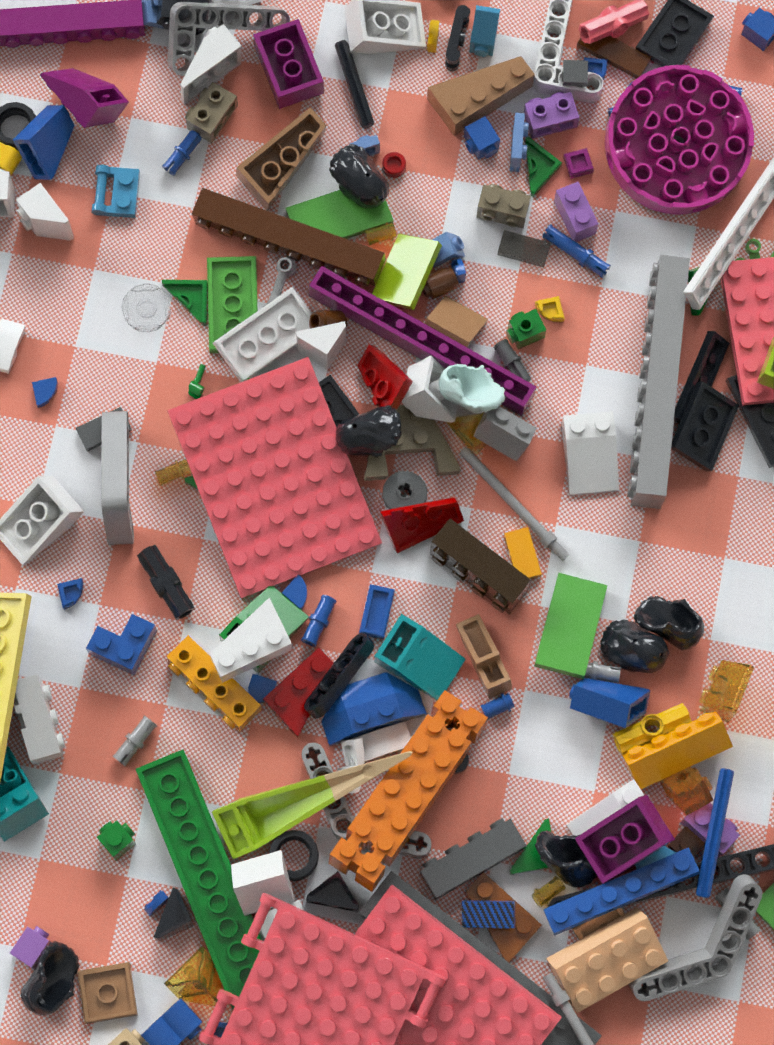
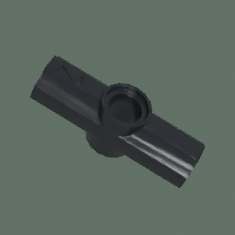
(165, 582)

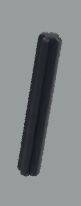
(354, 84)

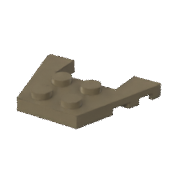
(417, 436)

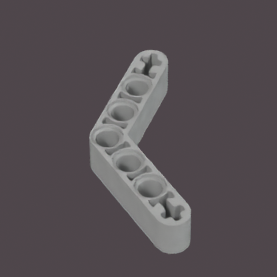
(343, 812)
(744, 896)

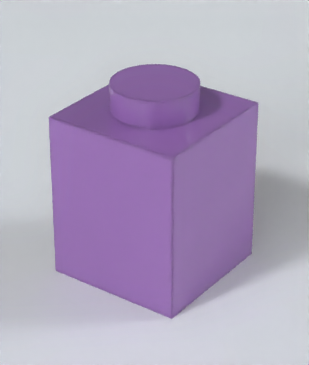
(30, 946)

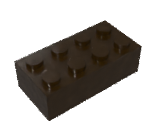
(479, 567)

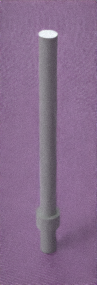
(548, 539)
(561, 999)

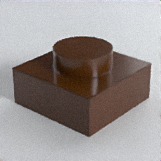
(686, 839)

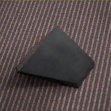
(334, 894)
(174, 917)

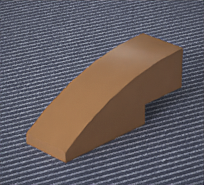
(484, 656)

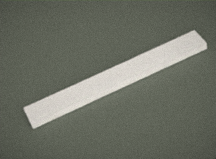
(731, 239)

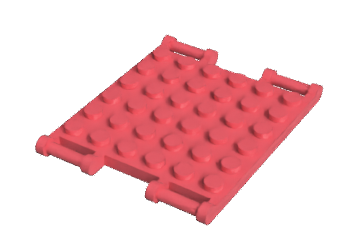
(319, 987)

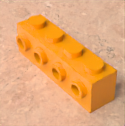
(227, 697)
(677, 750)

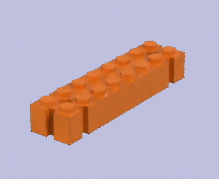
(408, 791)

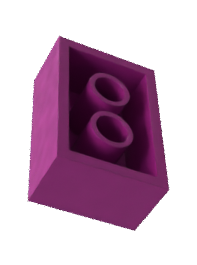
(288, 64)
(624, 838)

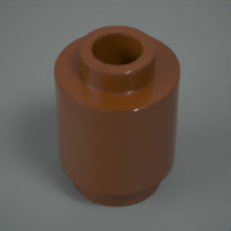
(440, 283)
(326, 317)

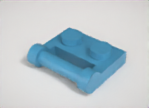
(123, 195)

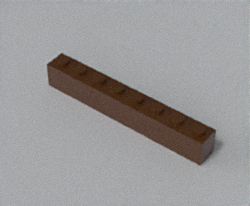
(289, 237)

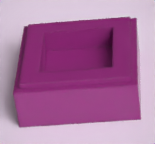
(578, 163)

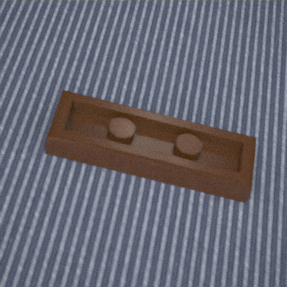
(618, 55)

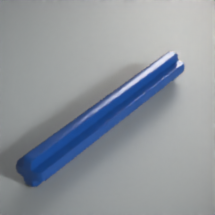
(714, 833)

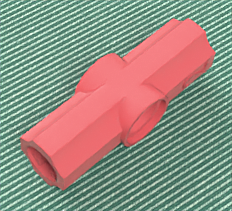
(613, 21)

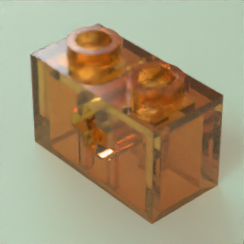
(688, 790)

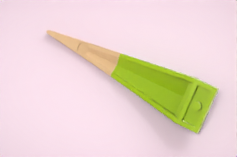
(265, 815)

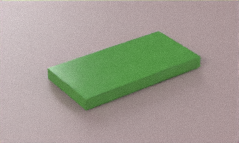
(339, 215)
(230, 294)
(570, 626)

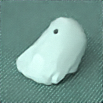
(471, 388)

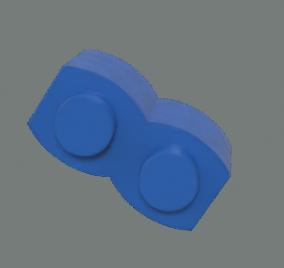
(173, 1026)

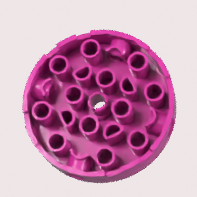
(673, 174)

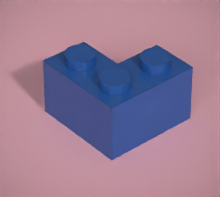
(125, 650)

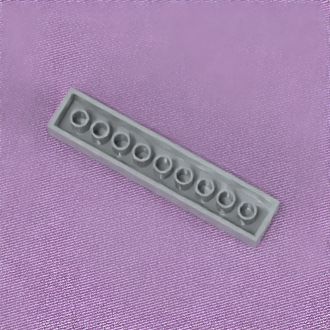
(659, 382)

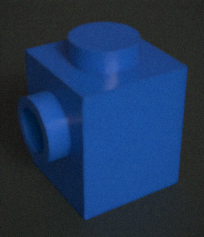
(759, 28)
(481, 138)

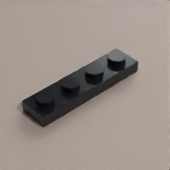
(704, 369)

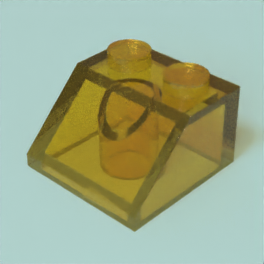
(726, 689)

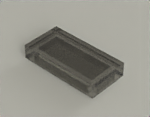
(524, 248)

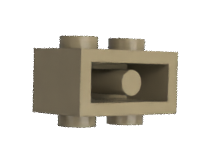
(211, 112)
(503, 205)

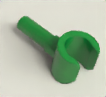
(195, 389)

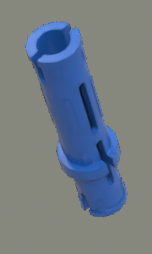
(575, 250)

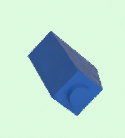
(45, 141)
(609, 701)

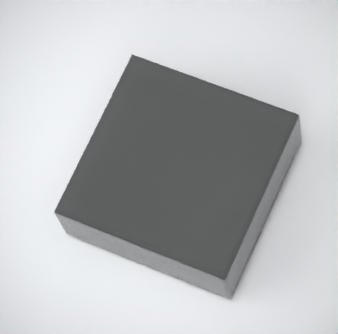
(575, 73)

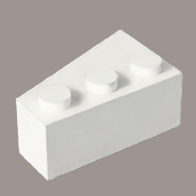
(252, 643)
(38, 720)

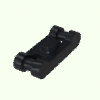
(457, 37)

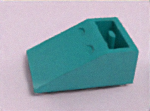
(419, 657)
(18, 799)

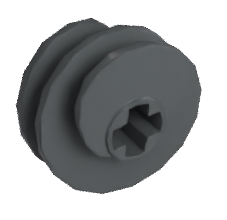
(404, 481)

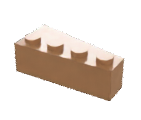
(479, 92)
(278, 160)

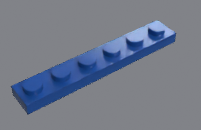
(621, 891)

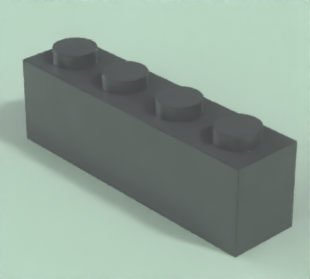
(473, 858)

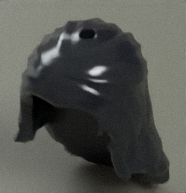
(359, 177)
(370, 432)
(671, 621)
(633, 647)
(565, 858)
(51, 980)

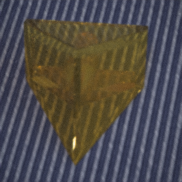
(465, 428)
(196, 980)

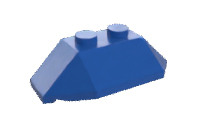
(370, 707)

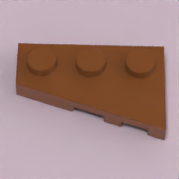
(507, 940)

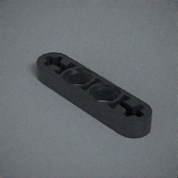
(324, 695)

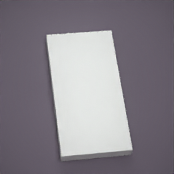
(264, 335)

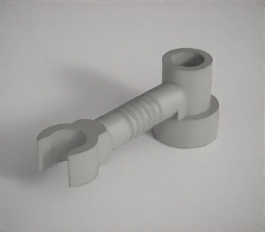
(282, 275)

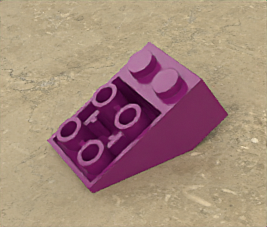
(86, 97)

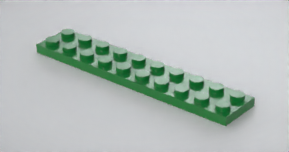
(200, 865)

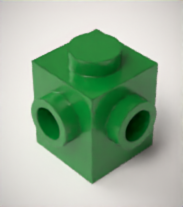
(525, 328)
(116, 838)

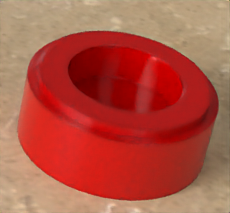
(394, 164)

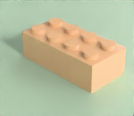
(607, 959)

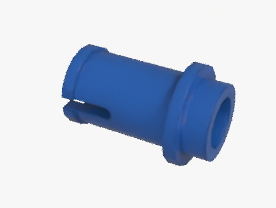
(497, 706)

